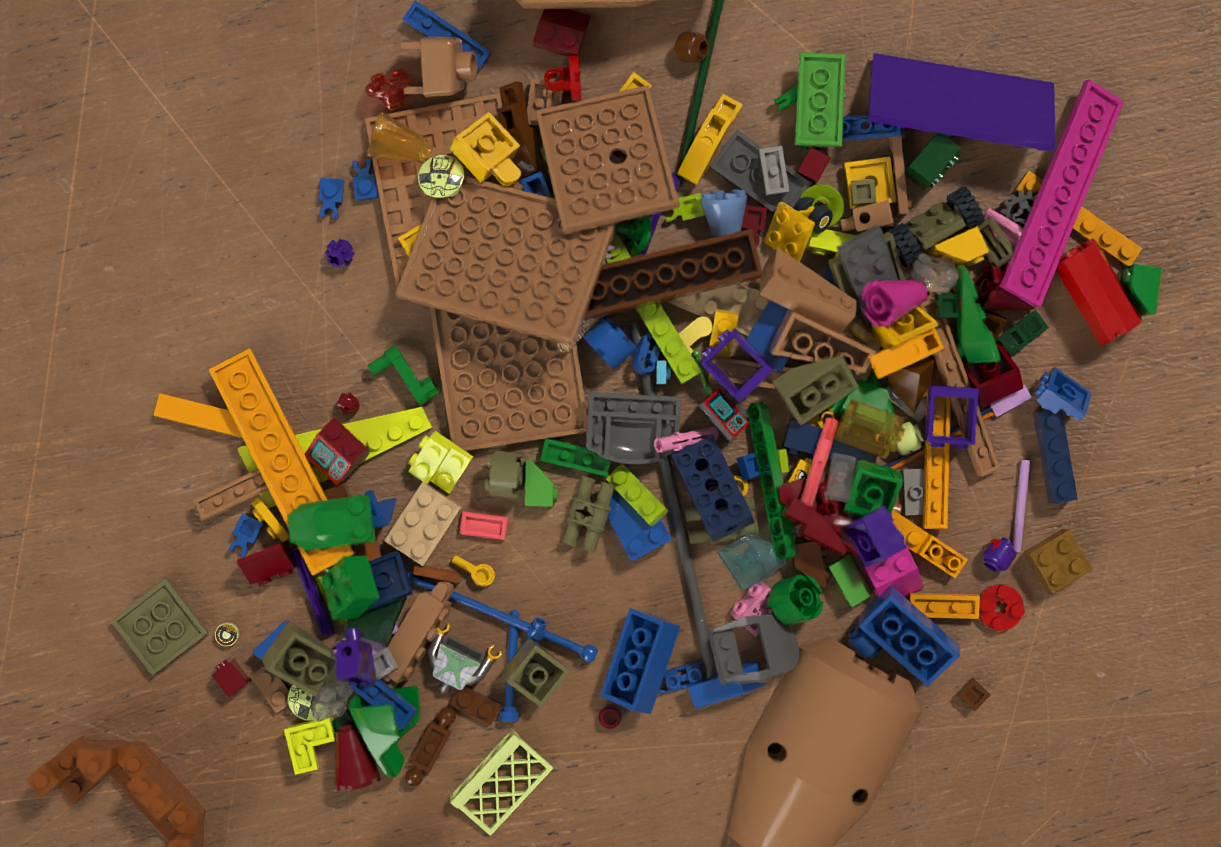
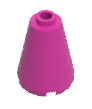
(891, 299)

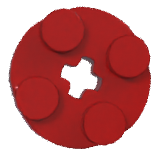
(1013, 610)

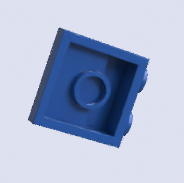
(1061, 392)

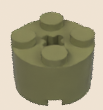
(506, 474)

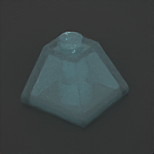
(750, 560)

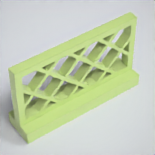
(483, 774)

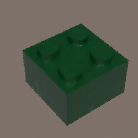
(928, 165)

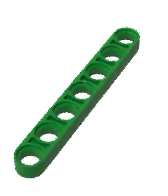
(768, 470)

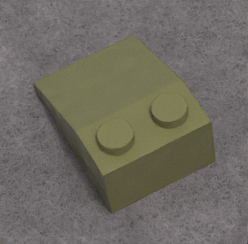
(815, 387)
(301, 660)

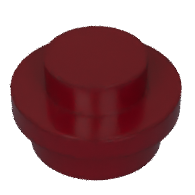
(609, 717)

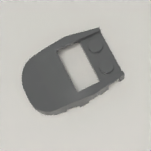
(777, 642)

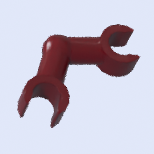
(826, 506)

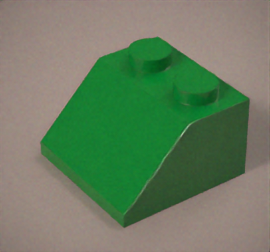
(1142, 286)

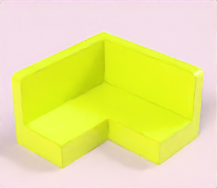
(302, 739)

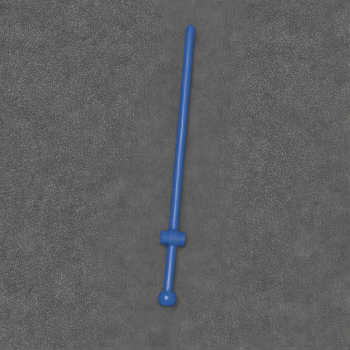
(535, 630)

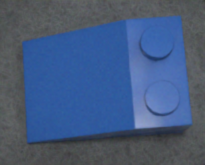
(633, 530)

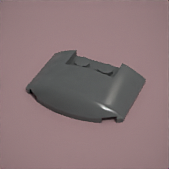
(627, 425)

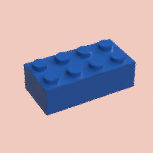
(909, 636)
(640, 661)

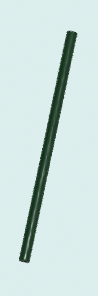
(700, 84)

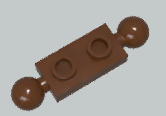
(430, 746)

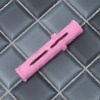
(680, 440)

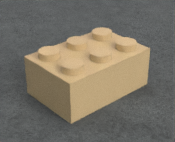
(423, 523)

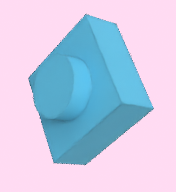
(662, 372)

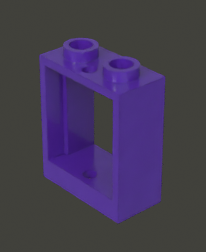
(952, 391)
(741, 392)

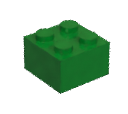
(350, 587)

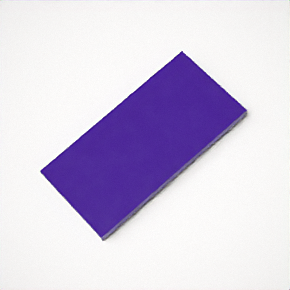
(962, 102)

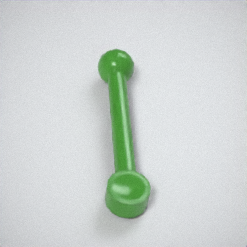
(707, 390)

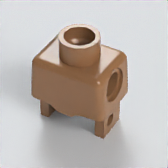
(442, 66)

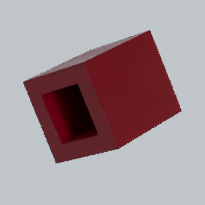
(814, 164)
(230, 677)

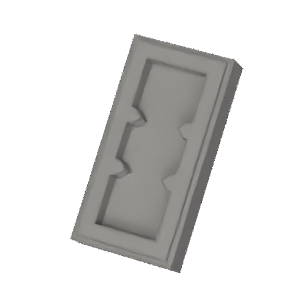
(913, 491)

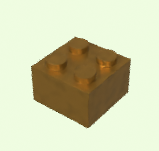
(1058, 560)

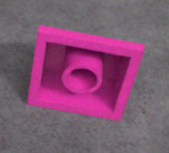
(896, 571)

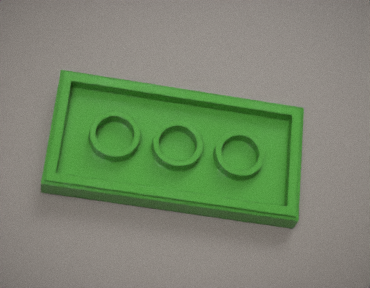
(820, 99)

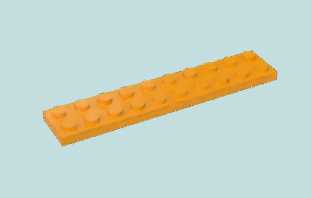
(272, 445)

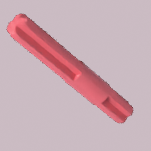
(819, 461)

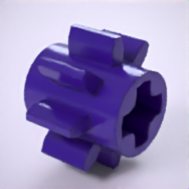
(339, 253)

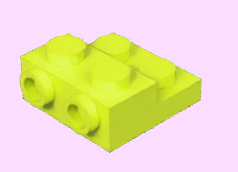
(439, 462)

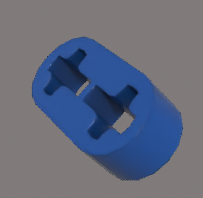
(642, 352)

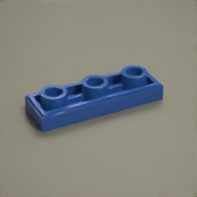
(854, 129)

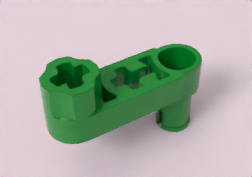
(421, 390)

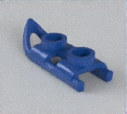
(673, 679)

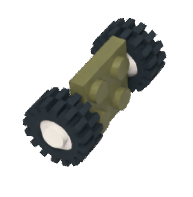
(936, 224)

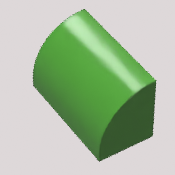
(850, 580)

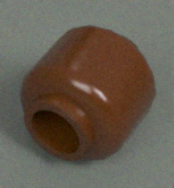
(691, 47)

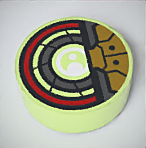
(227, 634)

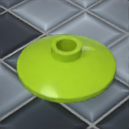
(830, 196)

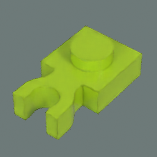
(689, 208)

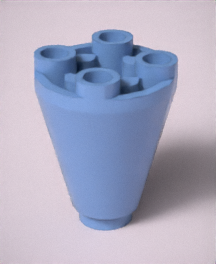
(724, 211)

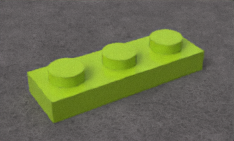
(637, 495)

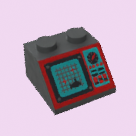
(723, 414)

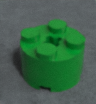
(796, 599)

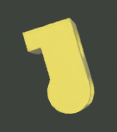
(697, 329)

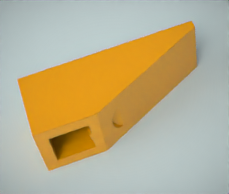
(906, 353)

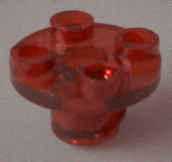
(389, 88)

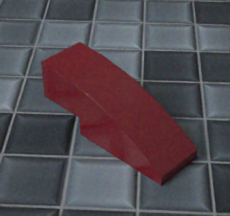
(813, 525)

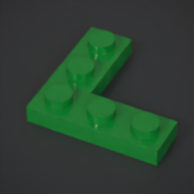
(574, 457)

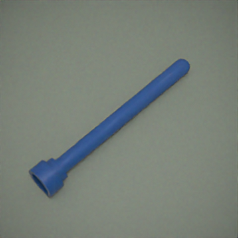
(509, 710)

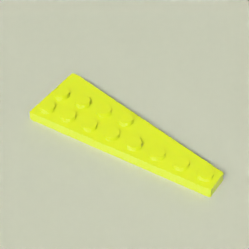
(375, 433)

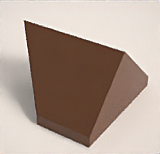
(912, 381)

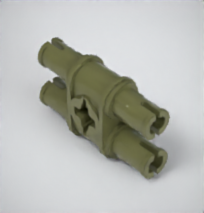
(577, 517)
(702, 535)

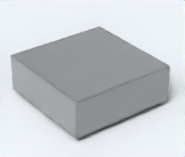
(384, 663)

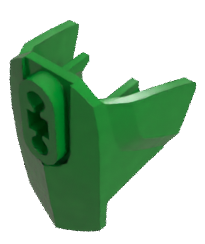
(380, 729)

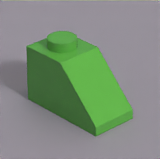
(538, 487)

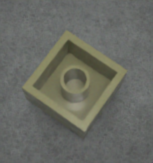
(535, 672)

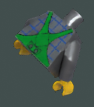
(457, 662)

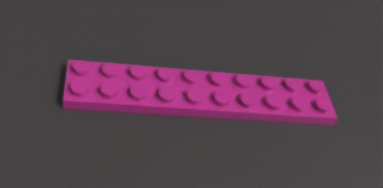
(1062, 194)

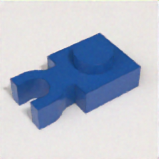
(365, 183)
(330, 193)
(247, 531)

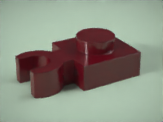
(754, 219)

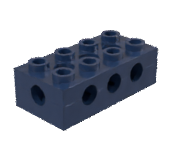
(707, 502)

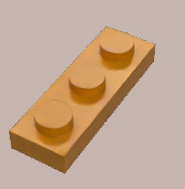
(947, 605)

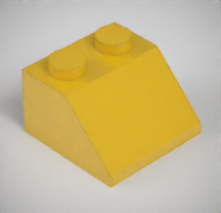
(962, 249)
(906, 327)

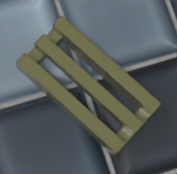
(1006, 257)

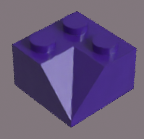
(875, 536)

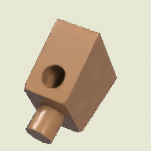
(879, 215)

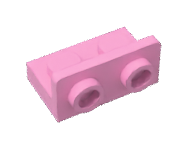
(753, 603)

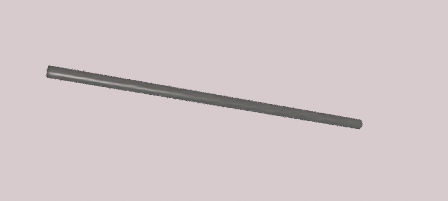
(680, 532)

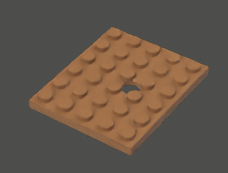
(578, 150)

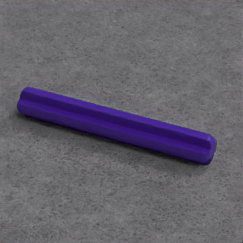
(313, 594)

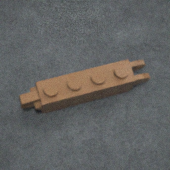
(417, 630)

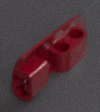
(835, 520)

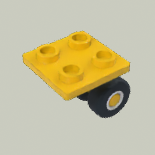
(793, 226)

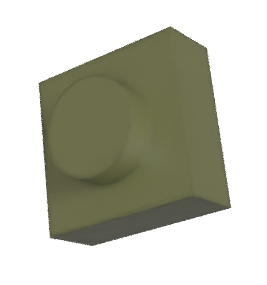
(863, 192)

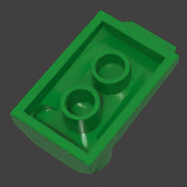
(332, 523)

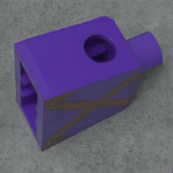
(355, 660)

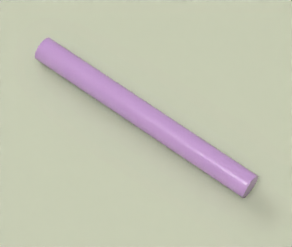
(1021, 505)

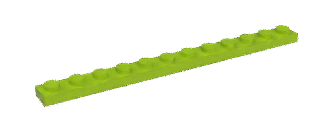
(658, 323)

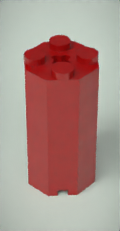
(1097, 292)

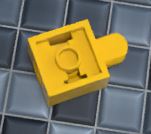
(496, 147)

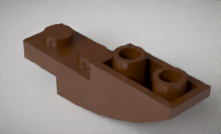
(515, 121)

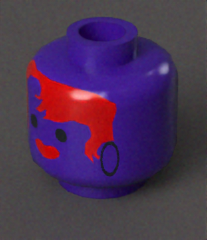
(999, 554)

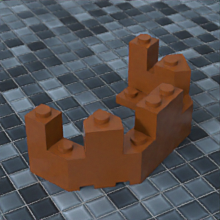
(140, 777)

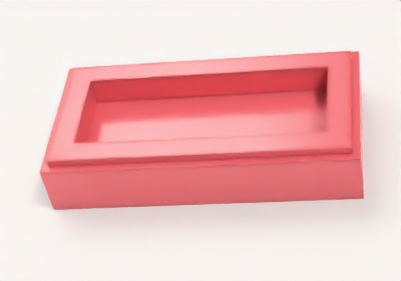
(483, 525)

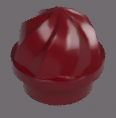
(348, 403)

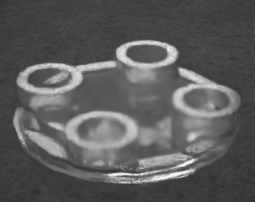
(331, 700)

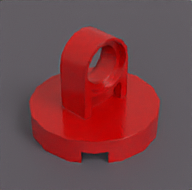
(568, 77)

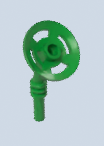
(635, 233)

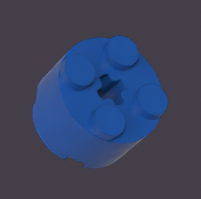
(610, 342)

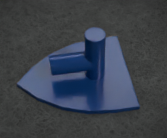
(381, 510)

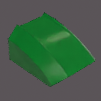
(872, 488)

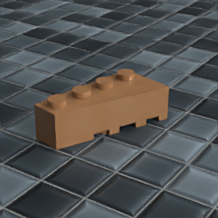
(805, 292)
(811, 341)

